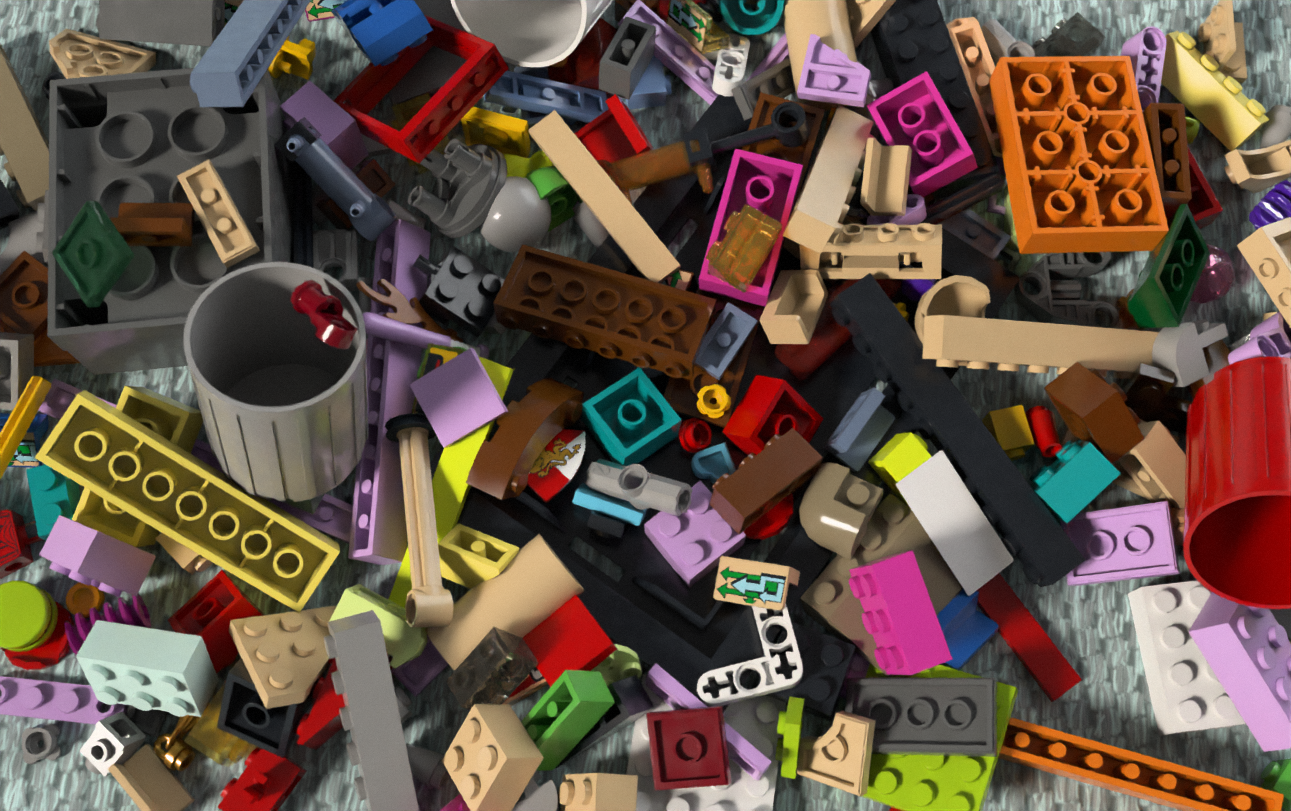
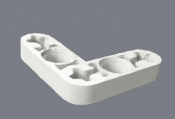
(730, 64)
(765, 666)

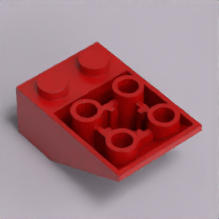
(324, 717)

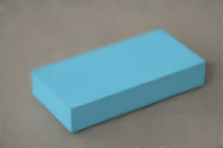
(608, 505)

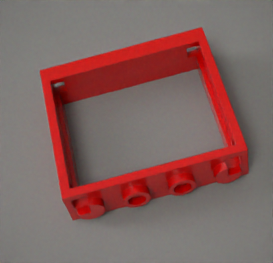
(444, 109)

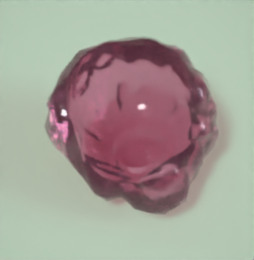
(1215, 278)

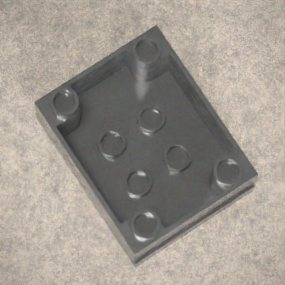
(127, 144)

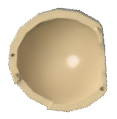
(953, 297)

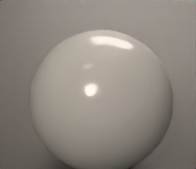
(516, 216)

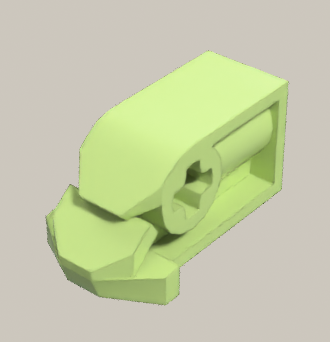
(400, 639)

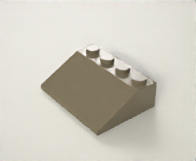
(889, 531)

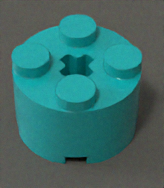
(748, 21)

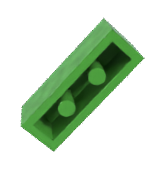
(566, 714)

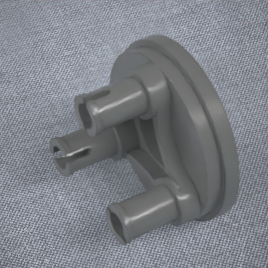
(464, 187)

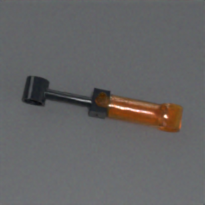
(699, 153)

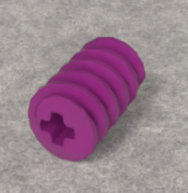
(133, 614)

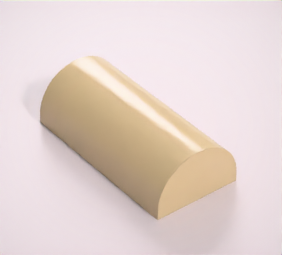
(823, 18)
(513, 601)

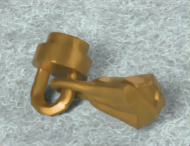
(180, 753)

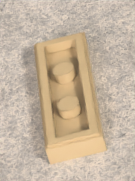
(218, 213)

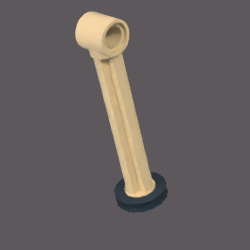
(428, 601)

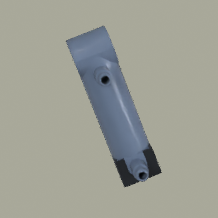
(365, 210)

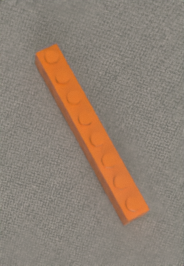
(1130, 771)

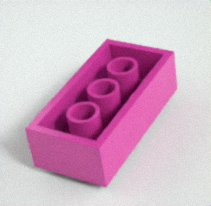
(768, 187)

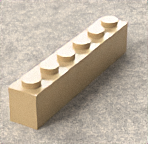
(830, 181)

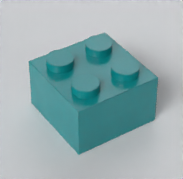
(631, 419)
(1073, 479)

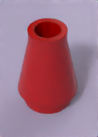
(1044, 430)

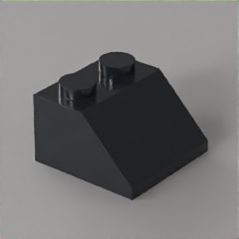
(248, 719)

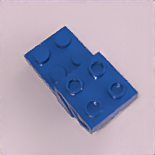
(383, 27)

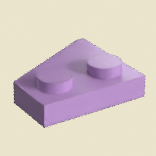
(832, 76)

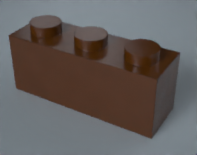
(1169, 149)
(764, 480)

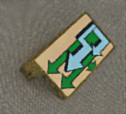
(696, 26)

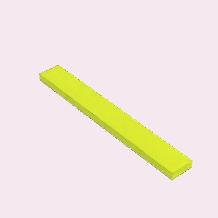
(450, 480)

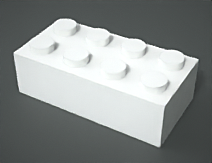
(1179, 679)

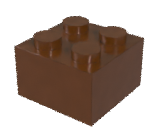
(1095, 411)

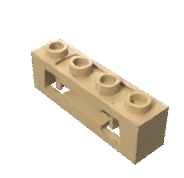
(879, 251)

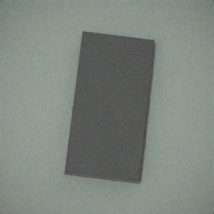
(928, 714)

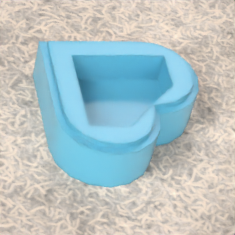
(713, 462)

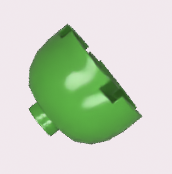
(561, 195)

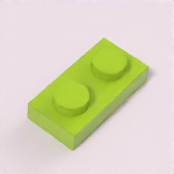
(790, 726)

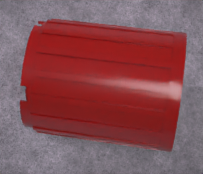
(1241, 483)

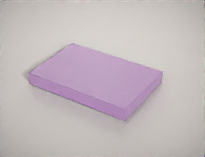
(1123, 544)

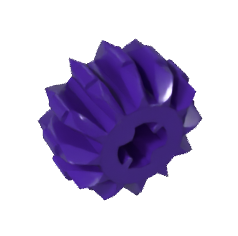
(1273, 206)

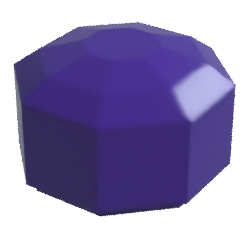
(915, 288)

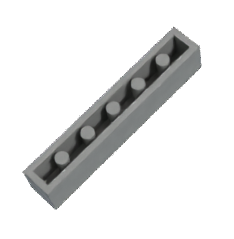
(371, 713)

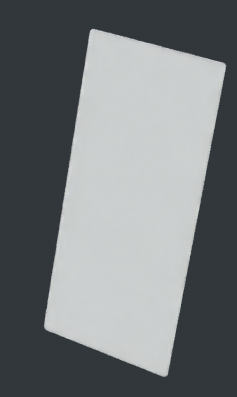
(954, 522)

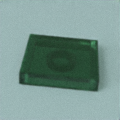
(92, 254)

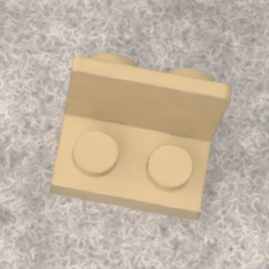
(1224, 41)

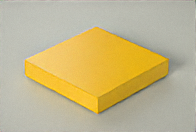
(498, 130)

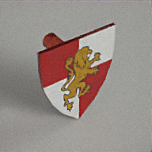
(557, 464)

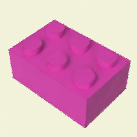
(919, 118)
(899, 614)

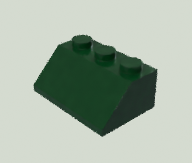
(1170, 274)

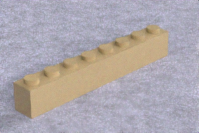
(1034, 345)

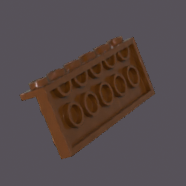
(604, 311)

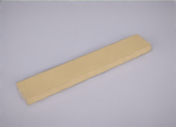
(604, 198)

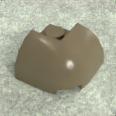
(838, 508)

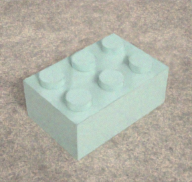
(148, 668)

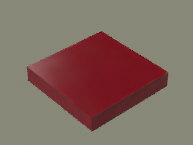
(688, 748)

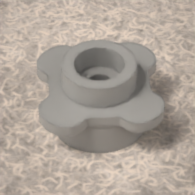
(31, 739)

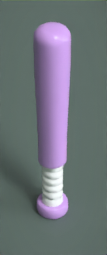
(404, 333)

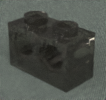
(1060, 41)
(492, 670)

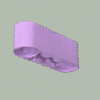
(1147, 60)

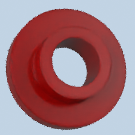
(694, 435)

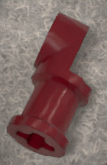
(324, 313)

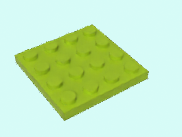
(937, 780)

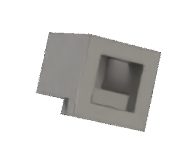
(108, 747)

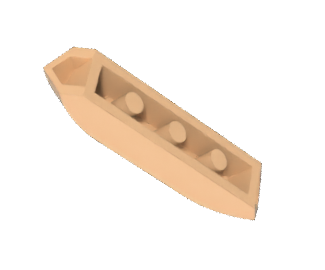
(977, 68)

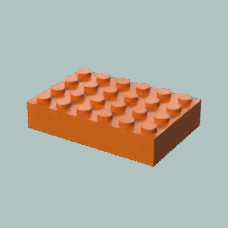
(1076, 155)

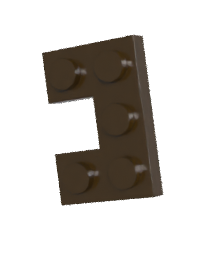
(1149, 401)

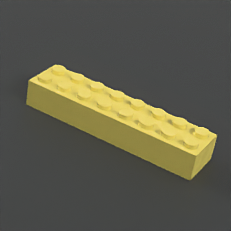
(188, 500)

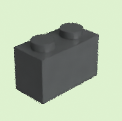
(627, 57)

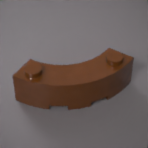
(523, 433)

